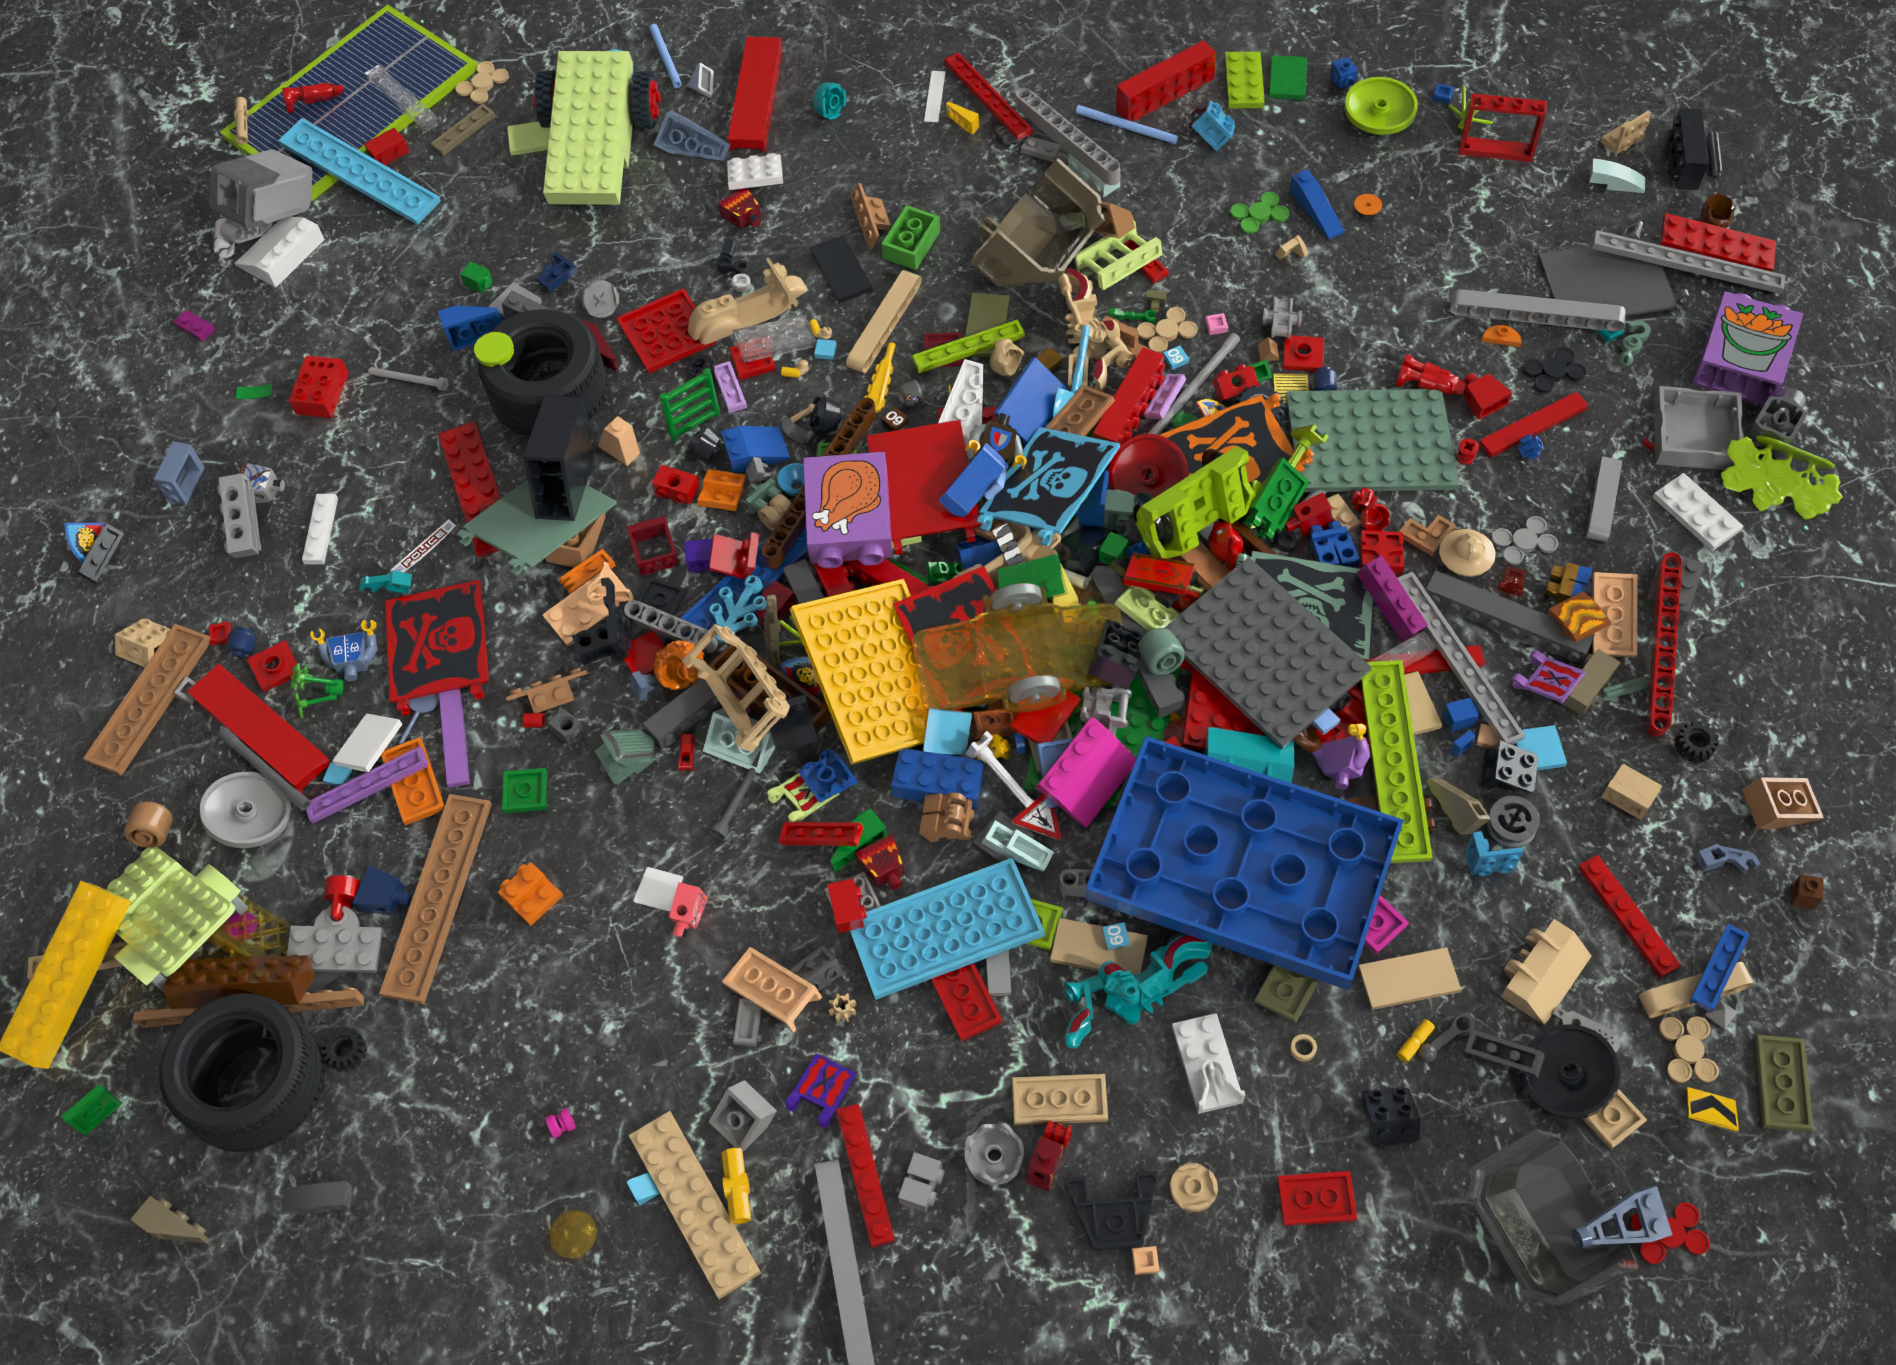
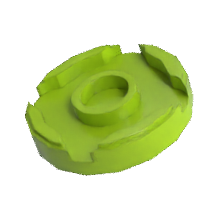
(494, 349)

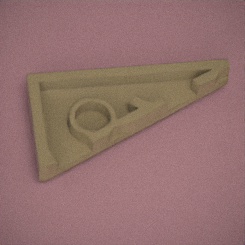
(771, 630)

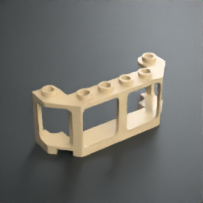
(748, 735)

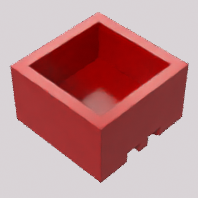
(1377, 543)

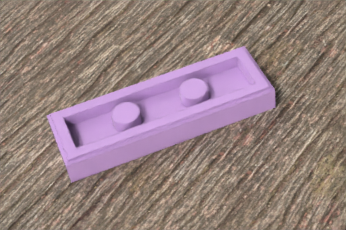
(729, 387)
(1165, 396)

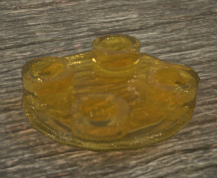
(573, 1234)

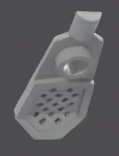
(1568, 1017)

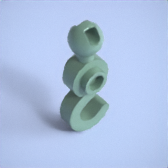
(1633, 343)

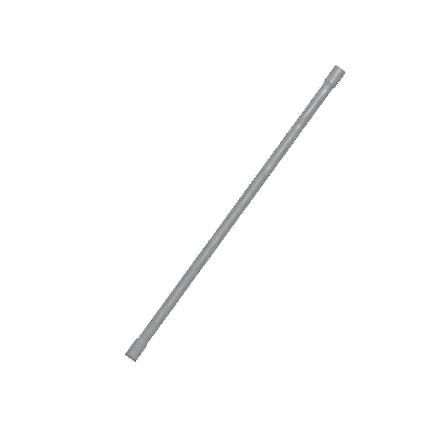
(1226, 348)

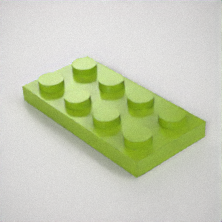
(1244, 79)

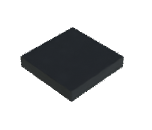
(662, 596)

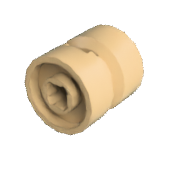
(772, 514)

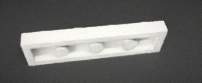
(320, 529)

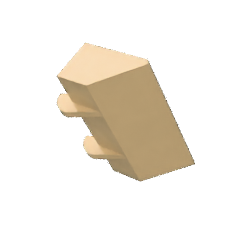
(1547, 971)

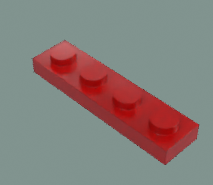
(821, 833)

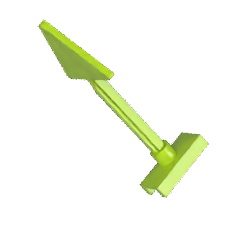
(1305, 437)

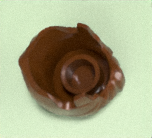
(1718, 210)

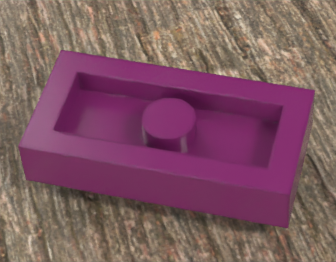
(194, 325)

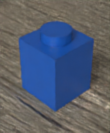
(1460, 714)

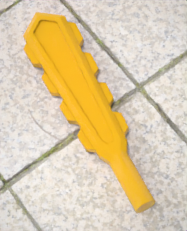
(881, 379)

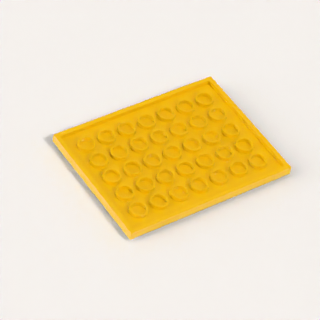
(865, 669)

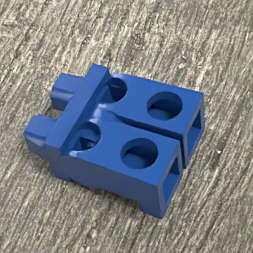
(1333, 545)

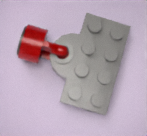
(336, 938)

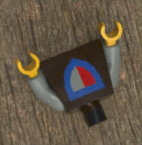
(1000, 438)

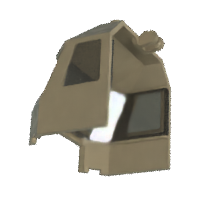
(1040, 230)

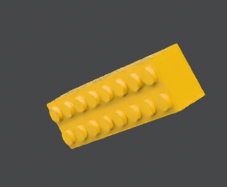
(64, 975)

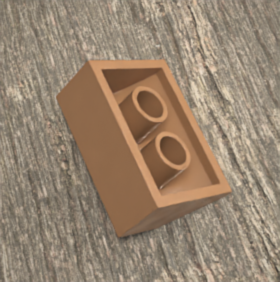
(1117, 221)

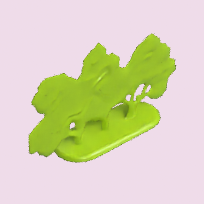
(1775, 479)

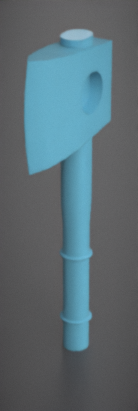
(1062, 395)

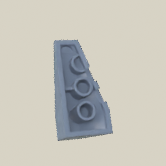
(687, 138)

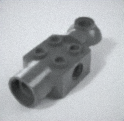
(1779, 418)

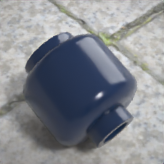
(1324, 379)
(241, 642)

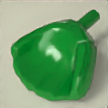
(1183, 419)

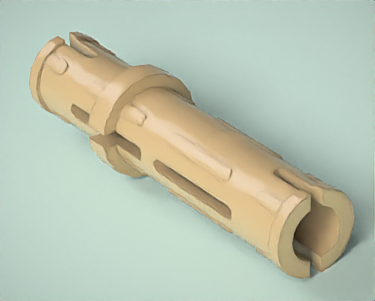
(241, 115)

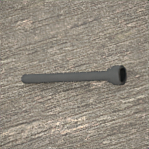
(720, 828)

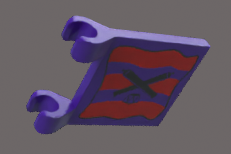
(823, 1085)

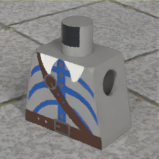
(263, 481)

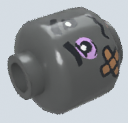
(912, 393)

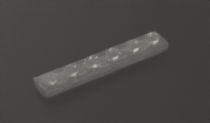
(402, 98)

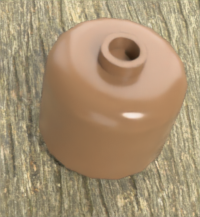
(148, 824)

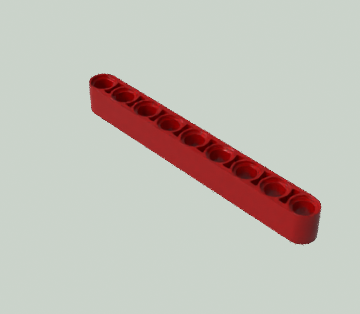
(1662, 653)

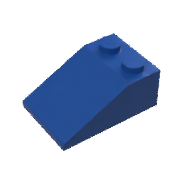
(467, 324)
(747, 442)

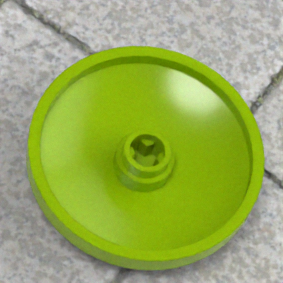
(1381, 105)

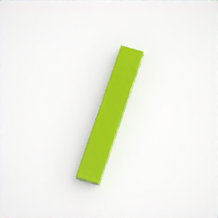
(966, 346)

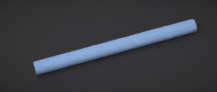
(1126, 124)

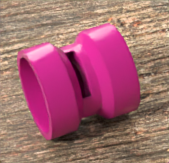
(565, 1120)

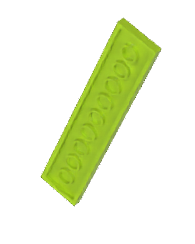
(1396, 758)

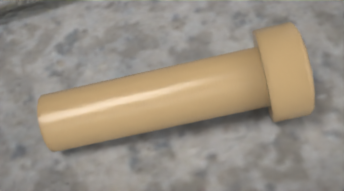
(800, 415)

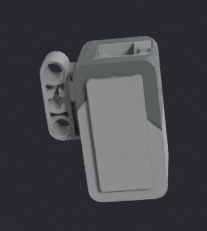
(258, 192)

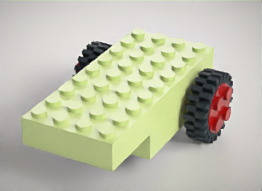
(590, 121)

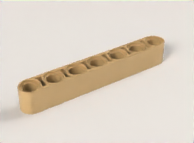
(883, 321)

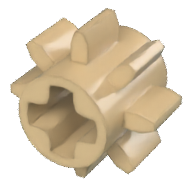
(842, 1014)

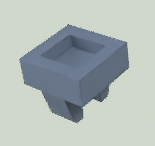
(641, 685)

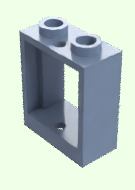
(178, 457)

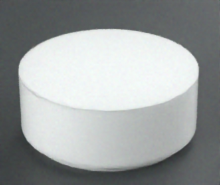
(741, 282)

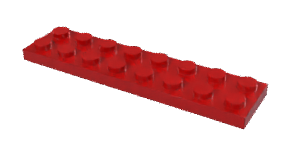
(470, 475)

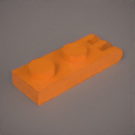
(585, 571)

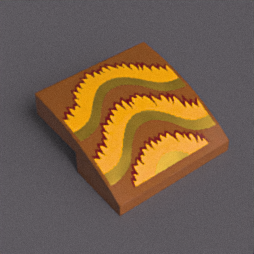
(1579, 616)

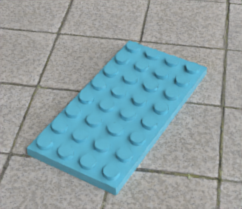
(946, 928)

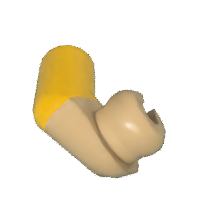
(824, 333)
(795, 372)

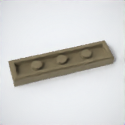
(462, 129)

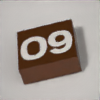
(895, 419)

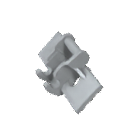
(1098, 705)

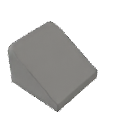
(181, 692)

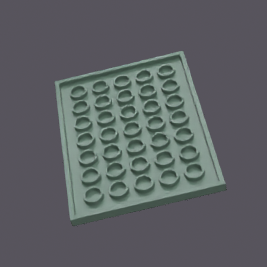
(1376, 439)

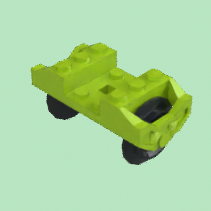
(1195, 502)

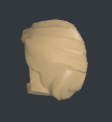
(1004, 359)

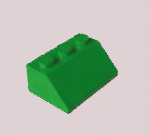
(1041, 572)

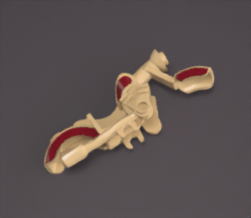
(1102, 335)

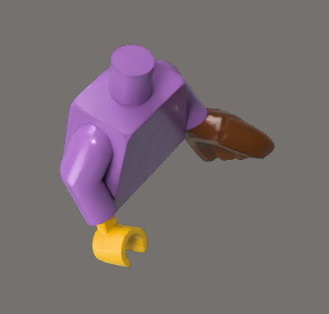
(1340, 758)

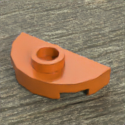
(1502, 335)

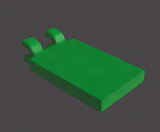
(1276, 499)

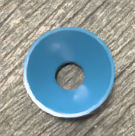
(789, 475)

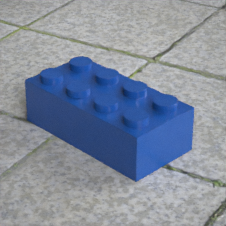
(932, 773)

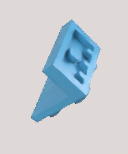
(1214, 125)
(1484, 862)

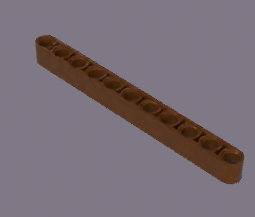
(843, 444)

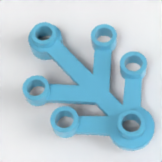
(753, 585)

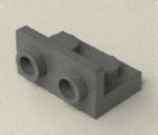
(818, 968)

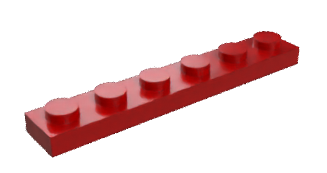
(1629, 916)
(865, 1175)

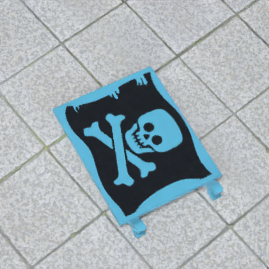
(1052, 484)

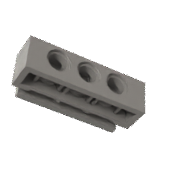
(239, 516)

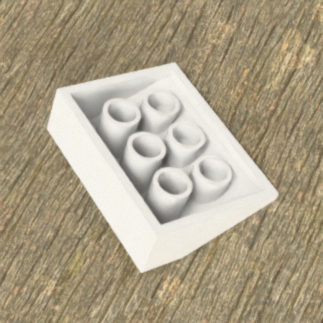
(281, 249)

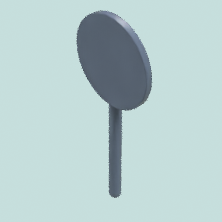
(420, 705)

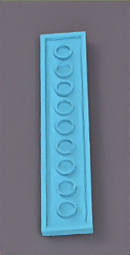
(359, 171)

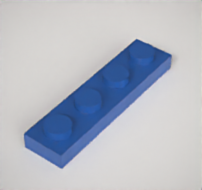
(1719, 968)

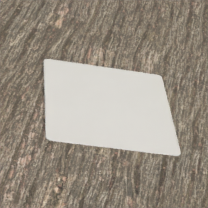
(657, 889)

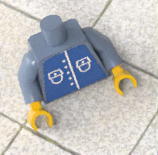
(348, 652)

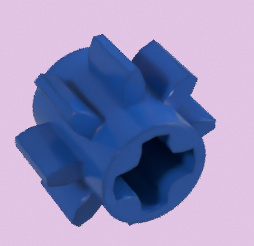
(1530, 446)

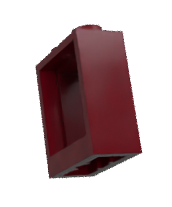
(648, 530)

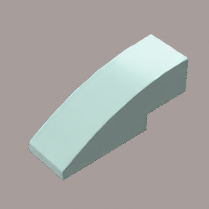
(1616, 176)
(1017, 846)

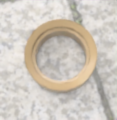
(1296, 1055)

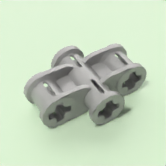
(1282, 318)

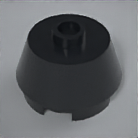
(825, 415)
(704, 443)

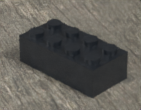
(1688, 149)

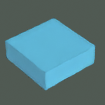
(825, 349)
(336, 775)

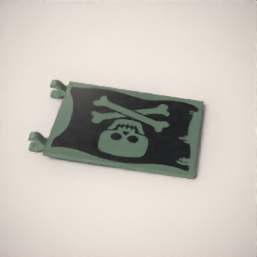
(1328, 592)

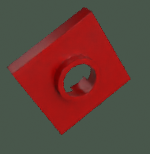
(1295, 361)
(273, 677)

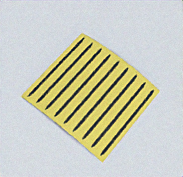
(1290, 382)

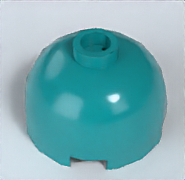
(829, 99)

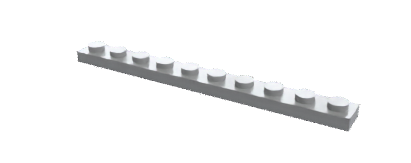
(1689, 262)
(1462, 663)

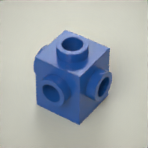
(1343, 72)

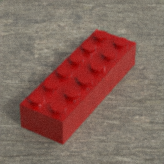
(1165, 81)
(1132, 398)

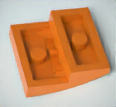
(722, 490)

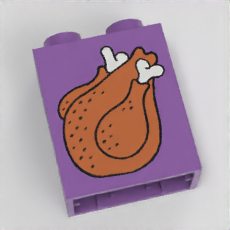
(847, 509)

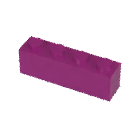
(1391, 598)

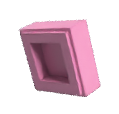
(1216, 324)

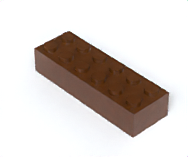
(743, 680)
(207, 979)

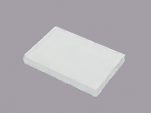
(367, 742)

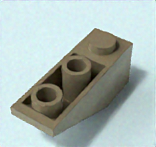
(1463, 810)
(163, 1223)

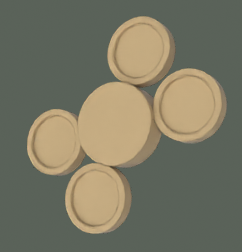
(482, 82)
(1167, 329)
(1688, 1049)

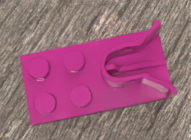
(1384, 926)

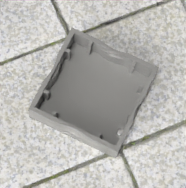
(1696, 427)

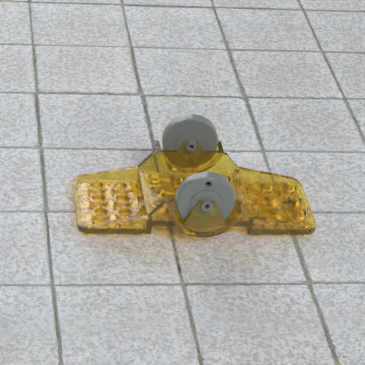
(1011, 652)

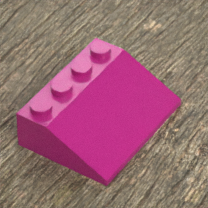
(1087, 772)

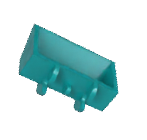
(1251, 752)

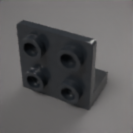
(795, 729)

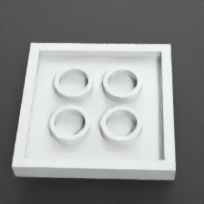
(754, 171)

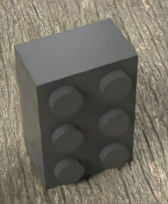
(1690, 578)

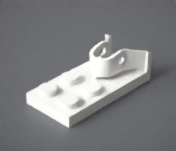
(1207, 1063)

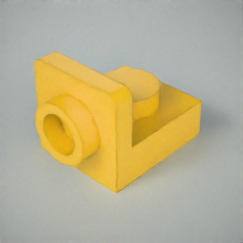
(999, 747)

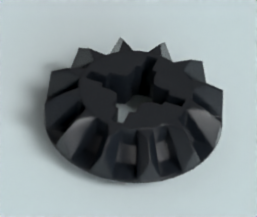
(700, 361)

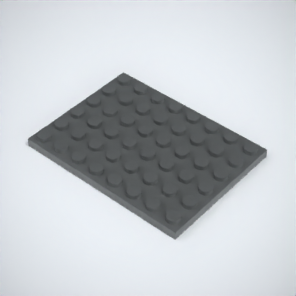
(1266, 652)

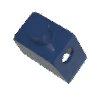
(380, 893)

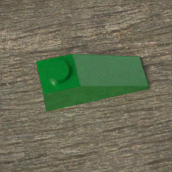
(872, 832)

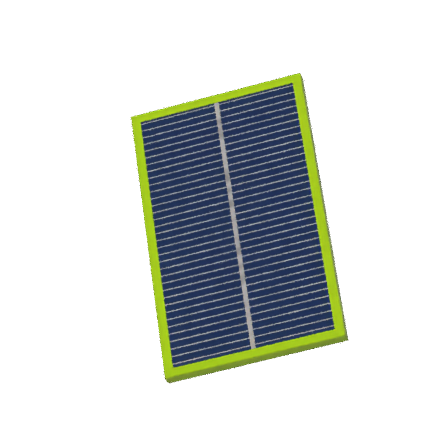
(388, 39)

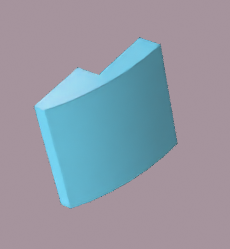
(947, 732)

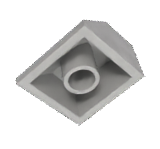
(742, 1115)

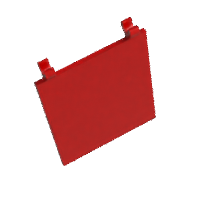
(920, 470)

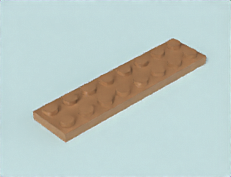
(147, 700)

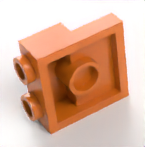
(529, 893)

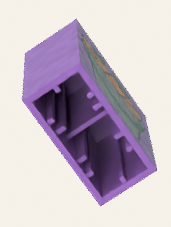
(1748, 348)

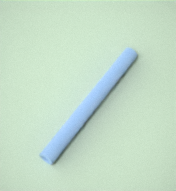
(665, 56)

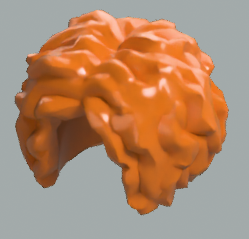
(671, 669)

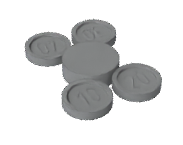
(1524, 540)

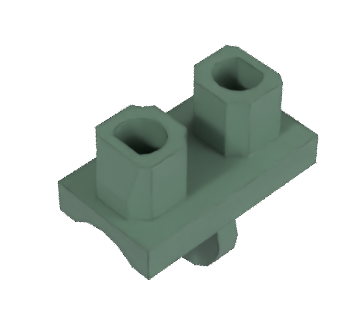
(761, 494)

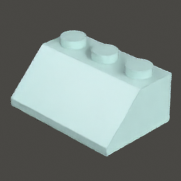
(721, 743)

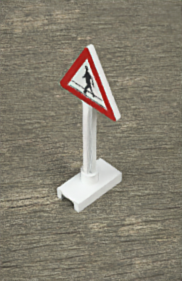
(1036, 815)

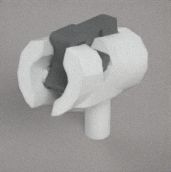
(222, 245)

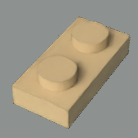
(1343, 513)

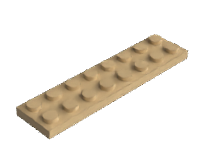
(694, 1205)

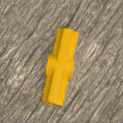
(736, 1186)

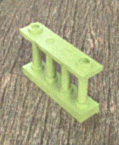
(1122, 267)

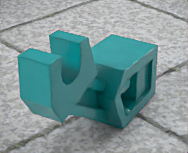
(393, 581)

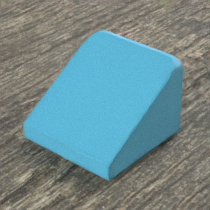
(643, 1188)

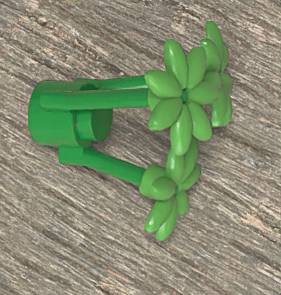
(332, 686)

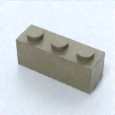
(1598, 672)

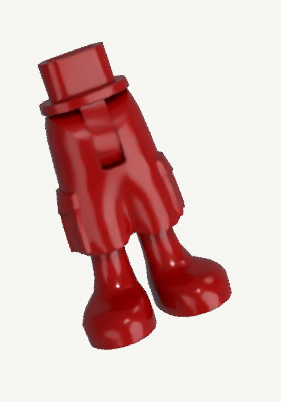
(310, 94)
(1431, 377)

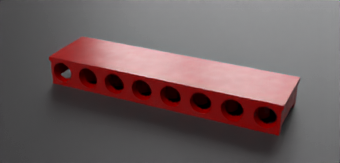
(755, 93)
(259, 727)

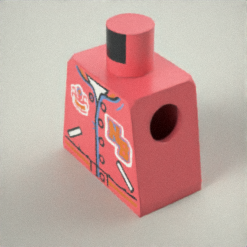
(687, 908)

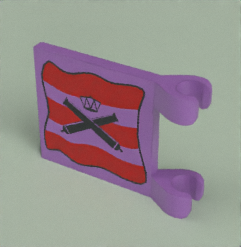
(1551, 678)

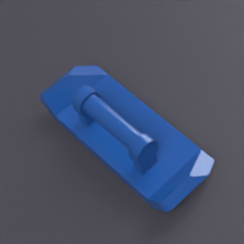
(973, 481)

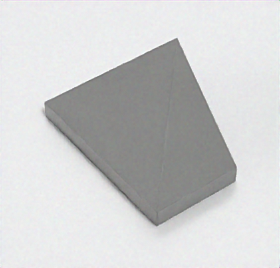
(702, 80)

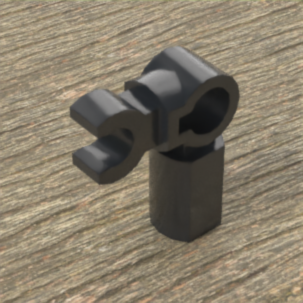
(726, 263)

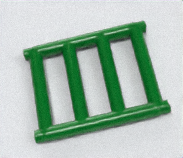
(710, 400)

